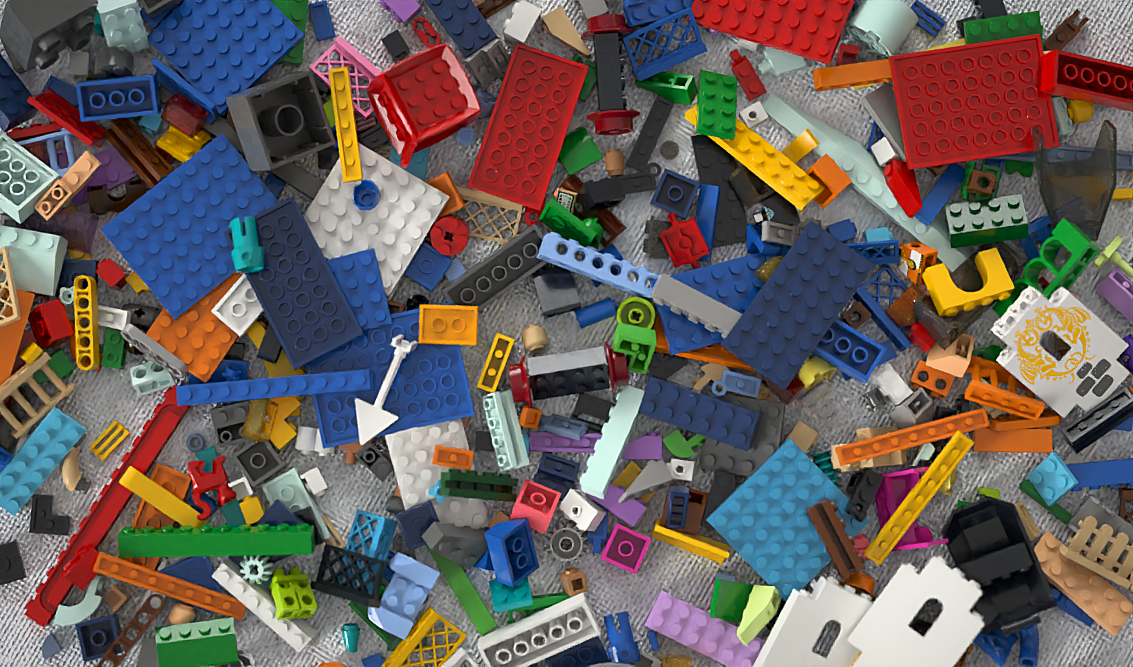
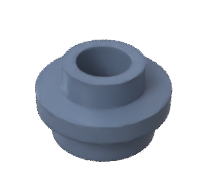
(190, 440)

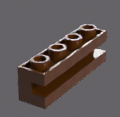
(137, 151)
(834, 537)

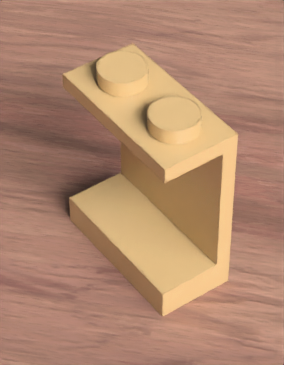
(893, 458)

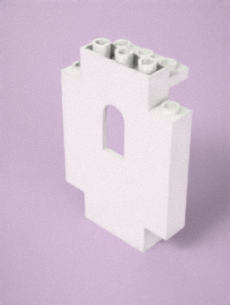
(803, 621)
(885, 632)

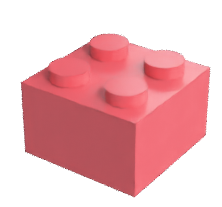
(536, 504)

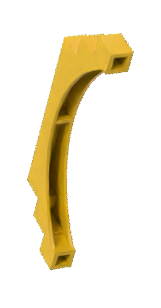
(282, 432)

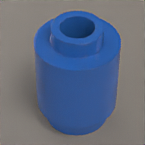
(208, 499)

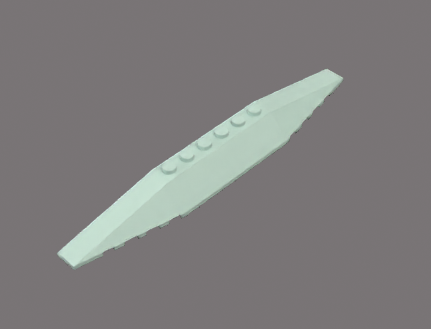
(866, 178)

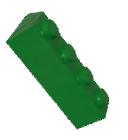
(197, 644)

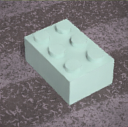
(122, 25)

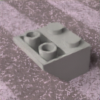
(913, 410)

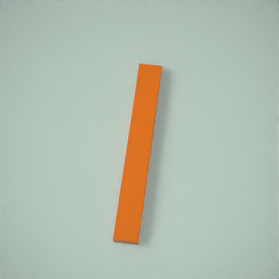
(912, 436)
(169, 586)

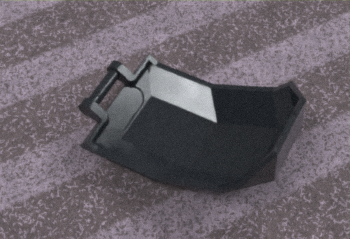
(986, 528)

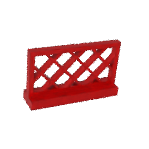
(68, 117)

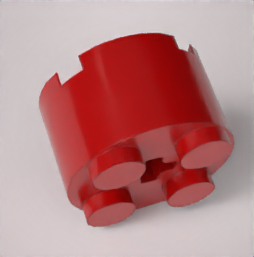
(447, 245)

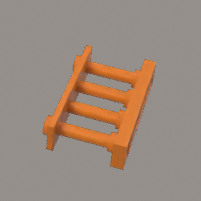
(999, 398)

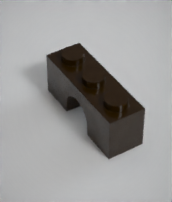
(102, 201)

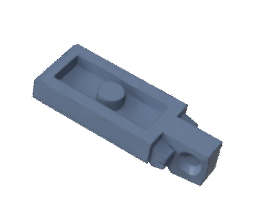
(563, 426)

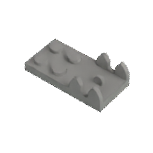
(1103, 515)

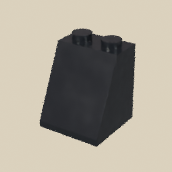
(556, 291)

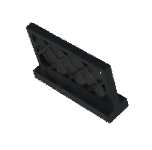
(341, 590)

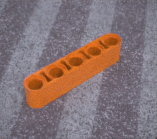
(852, 75)

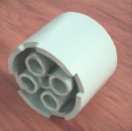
(882, 25)

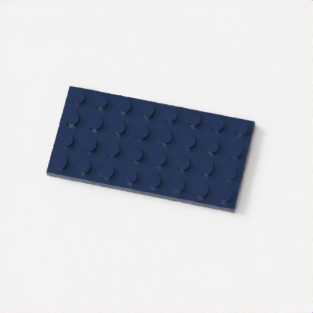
(298, 287)
(797, 305)

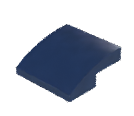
(557, 473)

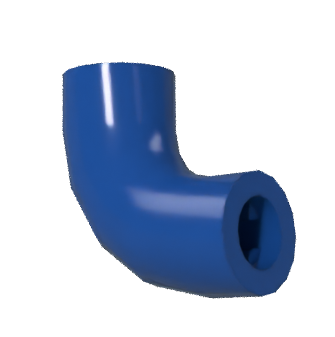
(1029, 645)

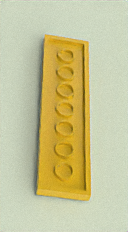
(768, 164)

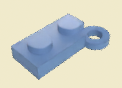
(737, 384)

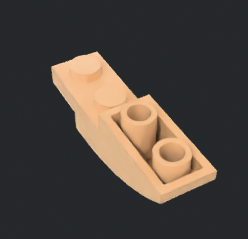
(68, 186)

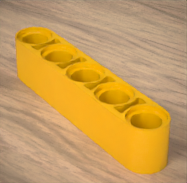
(81, 314)
(160, 498)

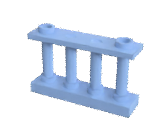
(49, 140)

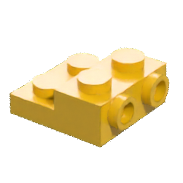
(181, 145)

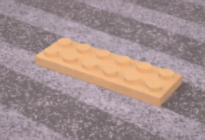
(1083, 586)

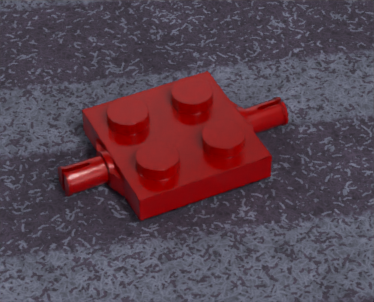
(684, 242)

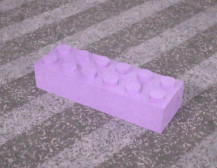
(700, 632)

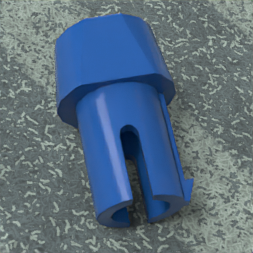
(622, 644)

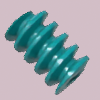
(825, 465)

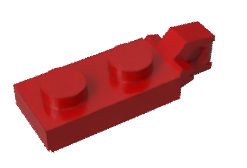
(746, 76)

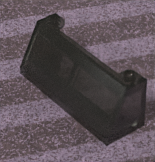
(967, 278)

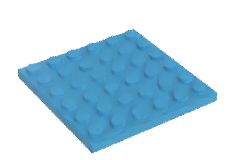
(769, 519)

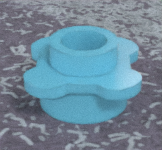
(434, 491)

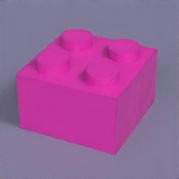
(625, 548)

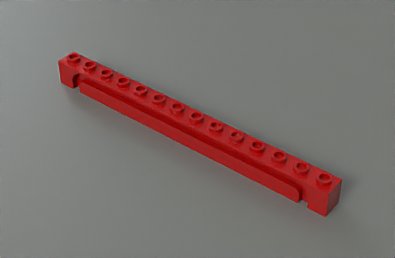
(109, 507)

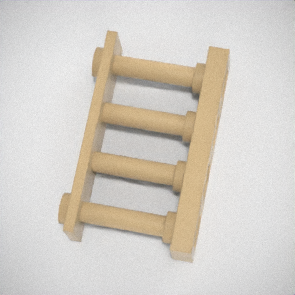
(25, 375)

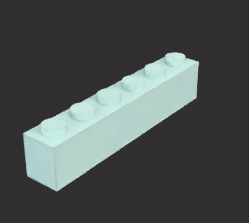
(613, 442)

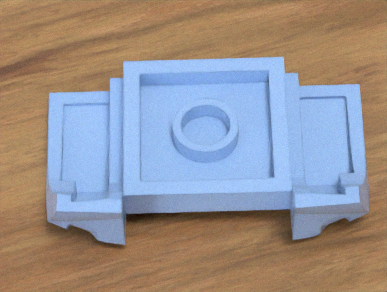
(403, 595)

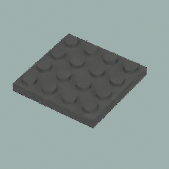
(767, 440)

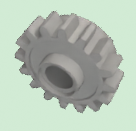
(558, 551)

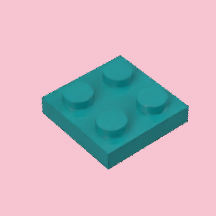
(508, 597)

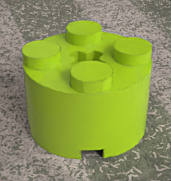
(639, 306)

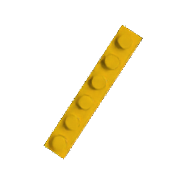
(345, 125)

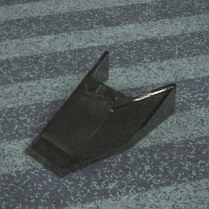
(1079, 187)

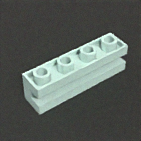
(505, 431)

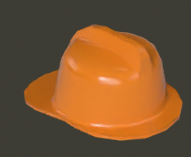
(861, 583)

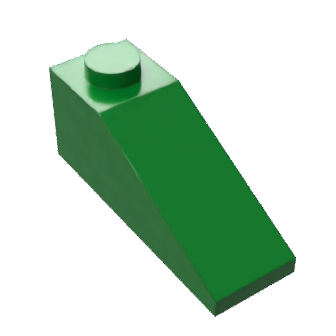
(671, 86)
(59, 364)

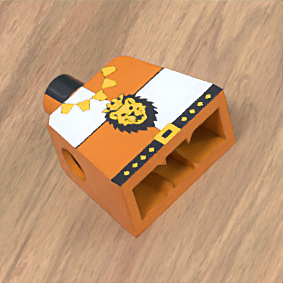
(915, 259)

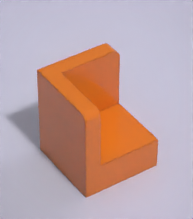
(530, 417)

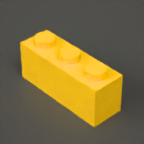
(495, 363)

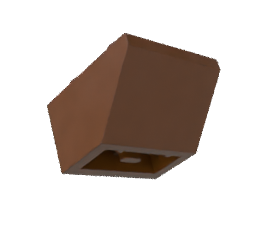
(695, 511)

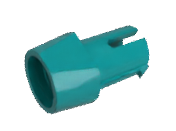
(247, 253)

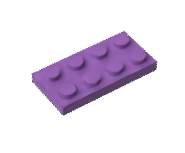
(112, 172)

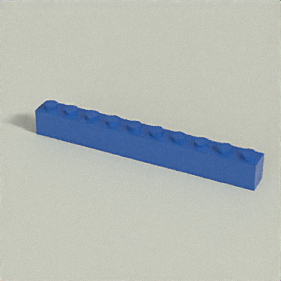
(275, 387)

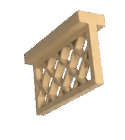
(480, 197)
(8, 284)

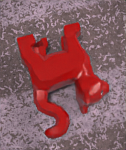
(205, 482)

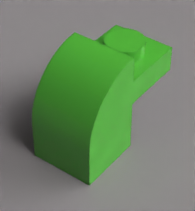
(680, 447)

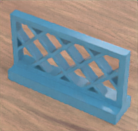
(380, 545)

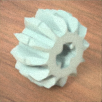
(261, 573)

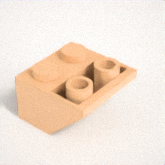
(953, 359)

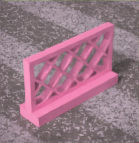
(353, 59)

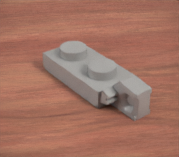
(779, 233)

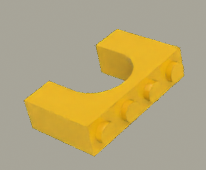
(950, 299)

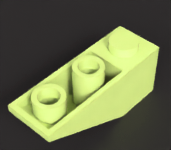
(759, 611)

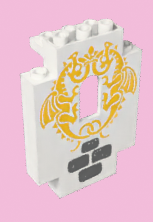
(1084, 373)

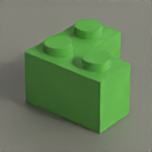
(637, 344)

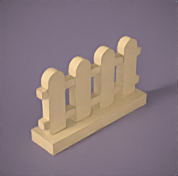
(1094, 551)

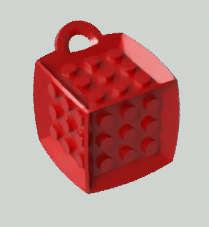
(423, 100)

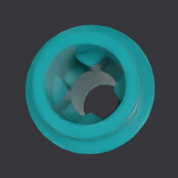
(351, 636)

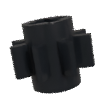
(415, 302)

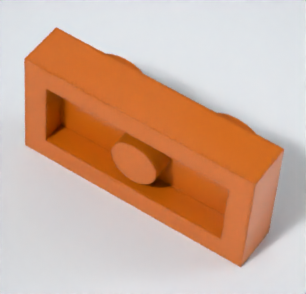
(452, 457)

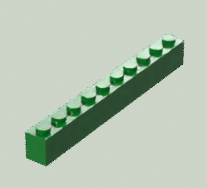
(216, 541)

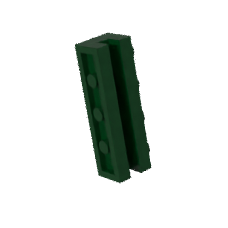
(477, 486)

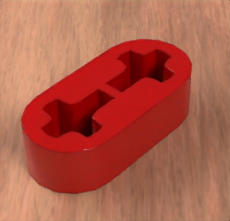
(429, 30)

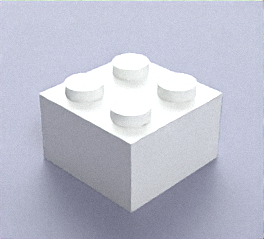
(523, 23)

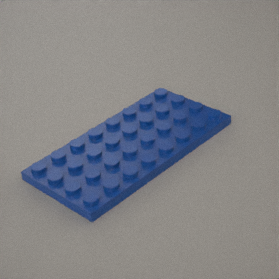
(726, 282)

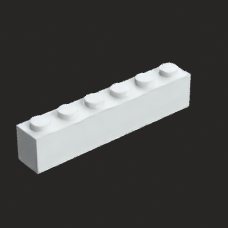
(261, 603)

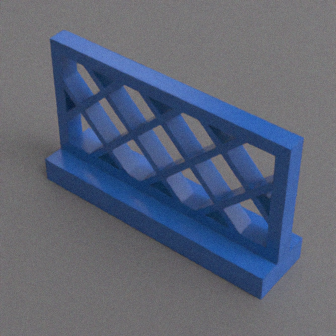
(671, 58)
(177, 84)
(878, 314)
(1002, 644)

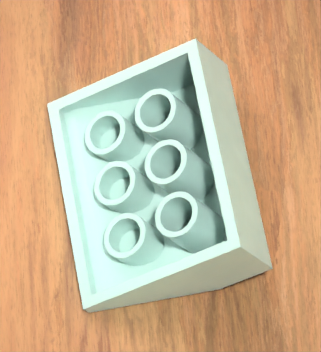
(22, 179)
(34, 259)

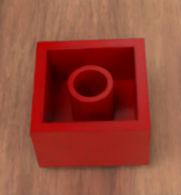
(50, 324)

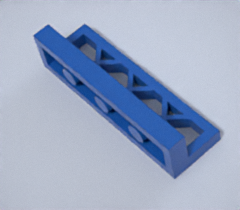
(879, 255)

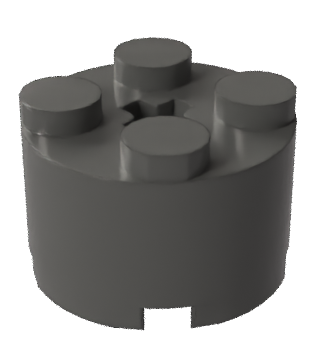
(113, 63)

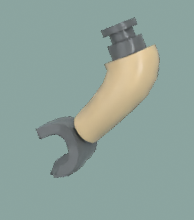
(70, 470)

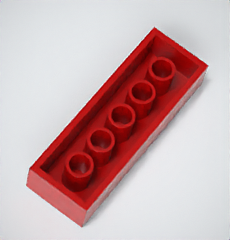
(1087, 79)

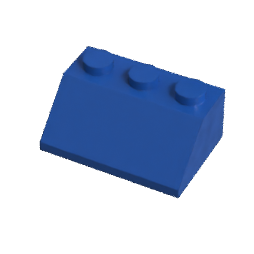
(512, 551)

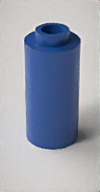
(596, 312)

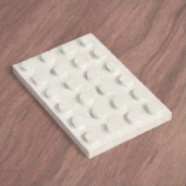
(415, 474)

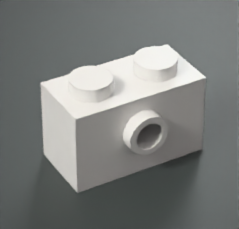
(891, 384)
(582, 510)

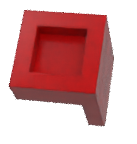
(846, 54)

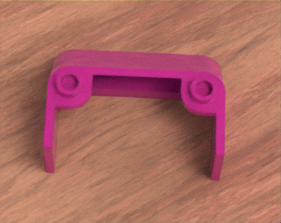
(889, 497)

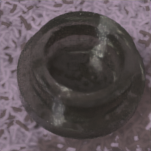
(669, 150)

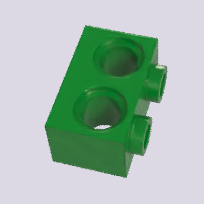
(114, 350)

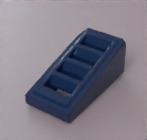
(674, 492)

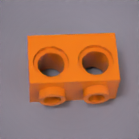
(932, 375)

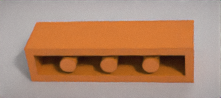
(1015, 441)

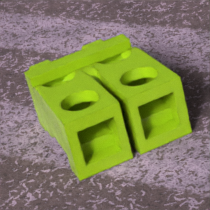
(292, 594)

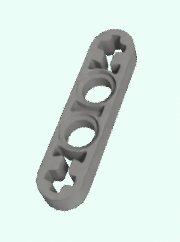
(154, 350)

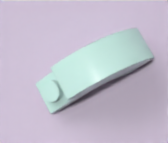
(86, 608)

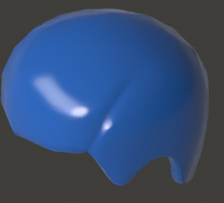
(366, 195)

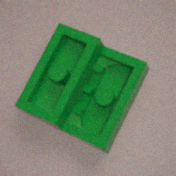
(578, 152)

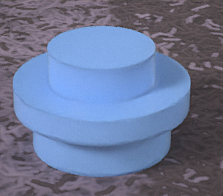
(466, 136)

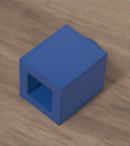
(842, 230)

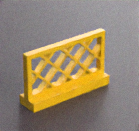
(699, 545)
(414, 638)

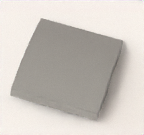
(488, 63)

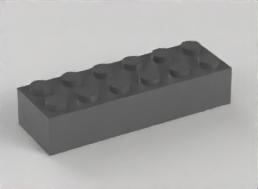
(497, 271)

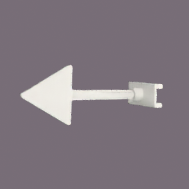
(373, 418)

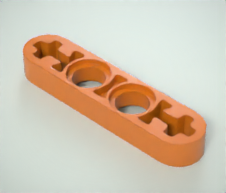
(1016, 422)

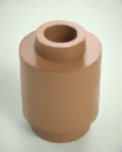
(614, 162)

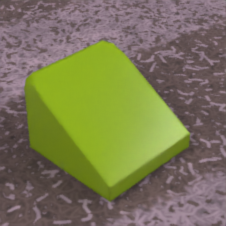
(989, 492)

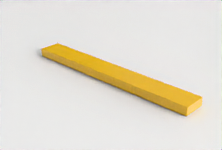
(918, 498)

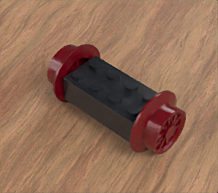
(612, 114)
(568, 374)

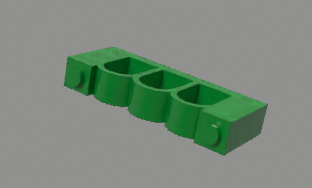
(1066, 235)

